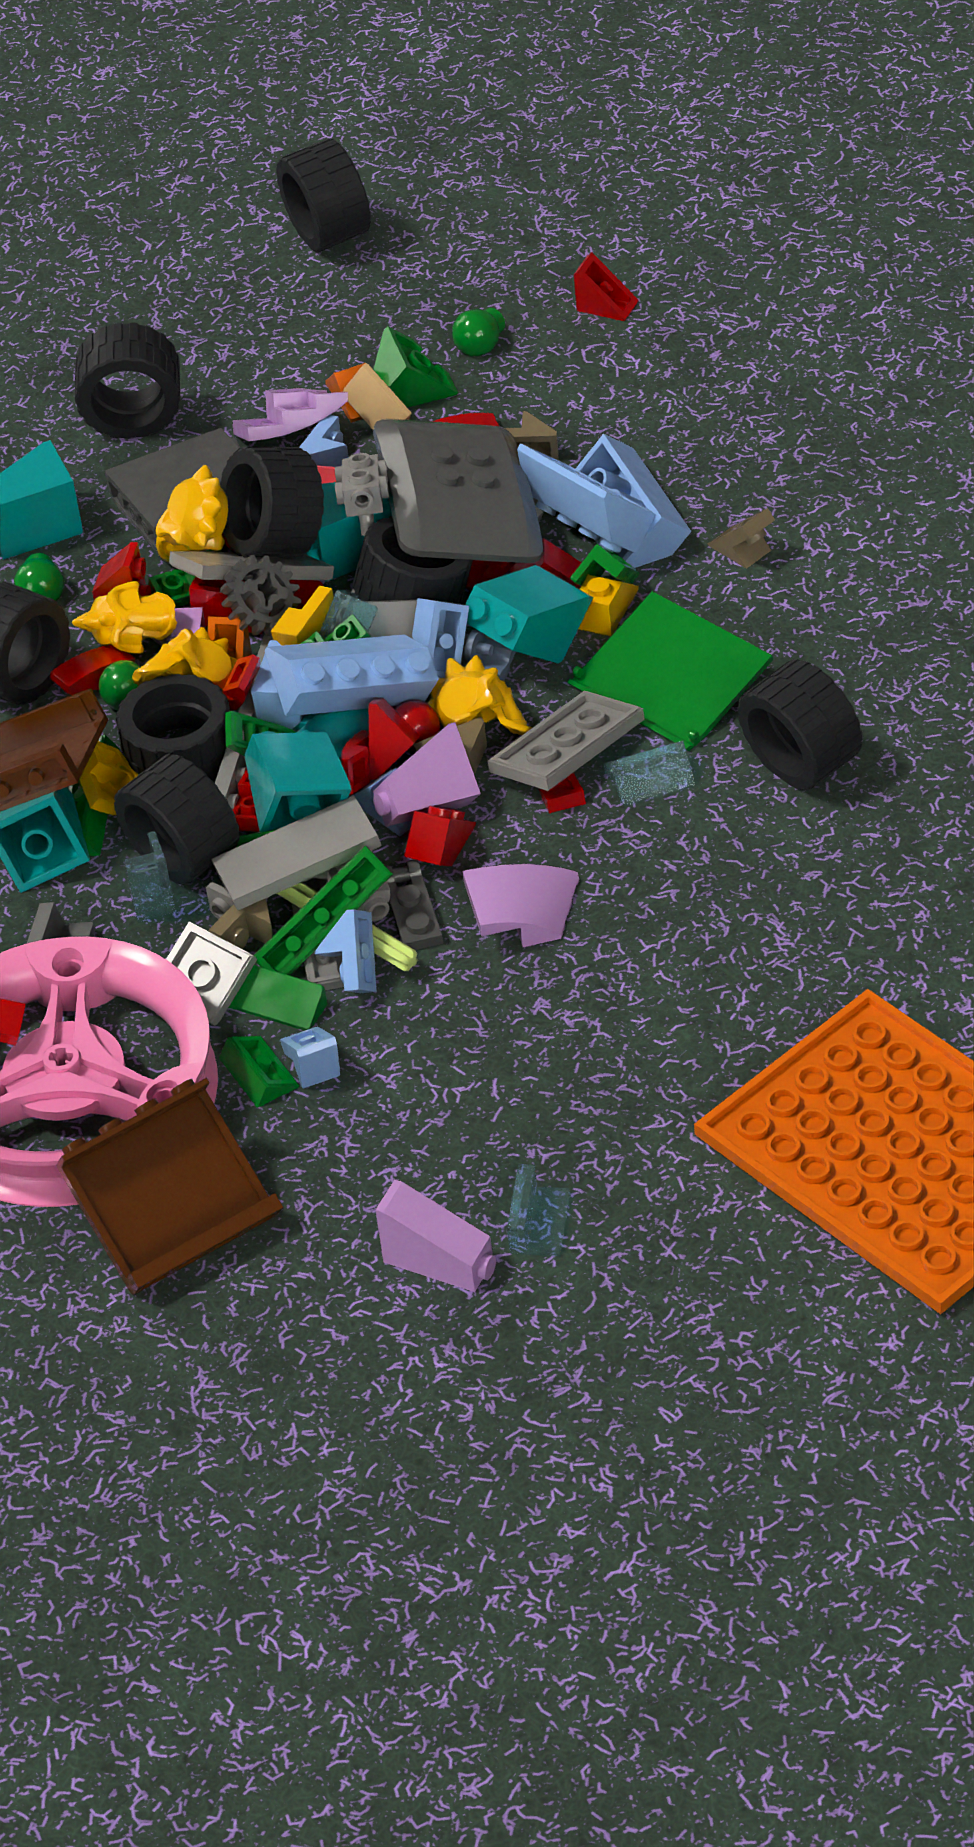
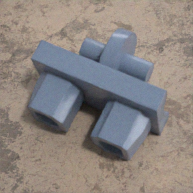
(490, 652)

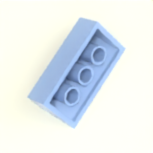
(624, 472)
(584, 502)
(350, 673)

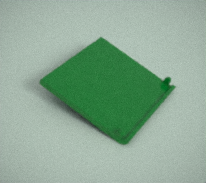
(674, 669)

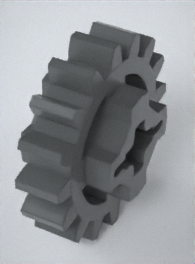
(258, 596)

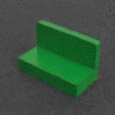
(602, 560)

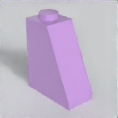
(431, 777)
(431, 1239)

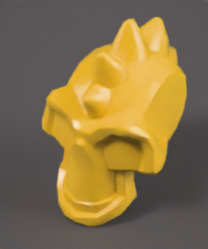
(193, 516)
(127, 618)
(191, 655)
(475, 693)

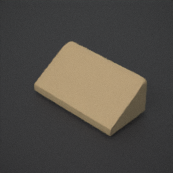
(373, 398)

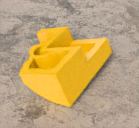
(300, 624)
(104, 776)

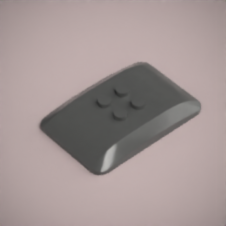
(458, 491)

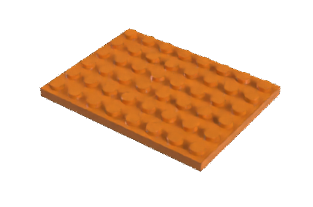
(869, 1141)

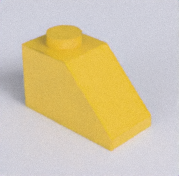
(608, 605)

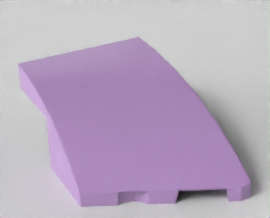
(289, 412)
(521, 898)

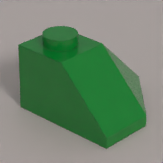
(411, 372)

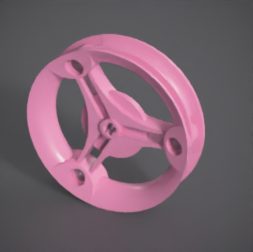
(78, 1066)

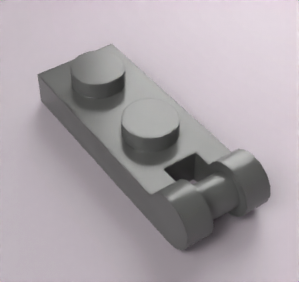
(413, 908)

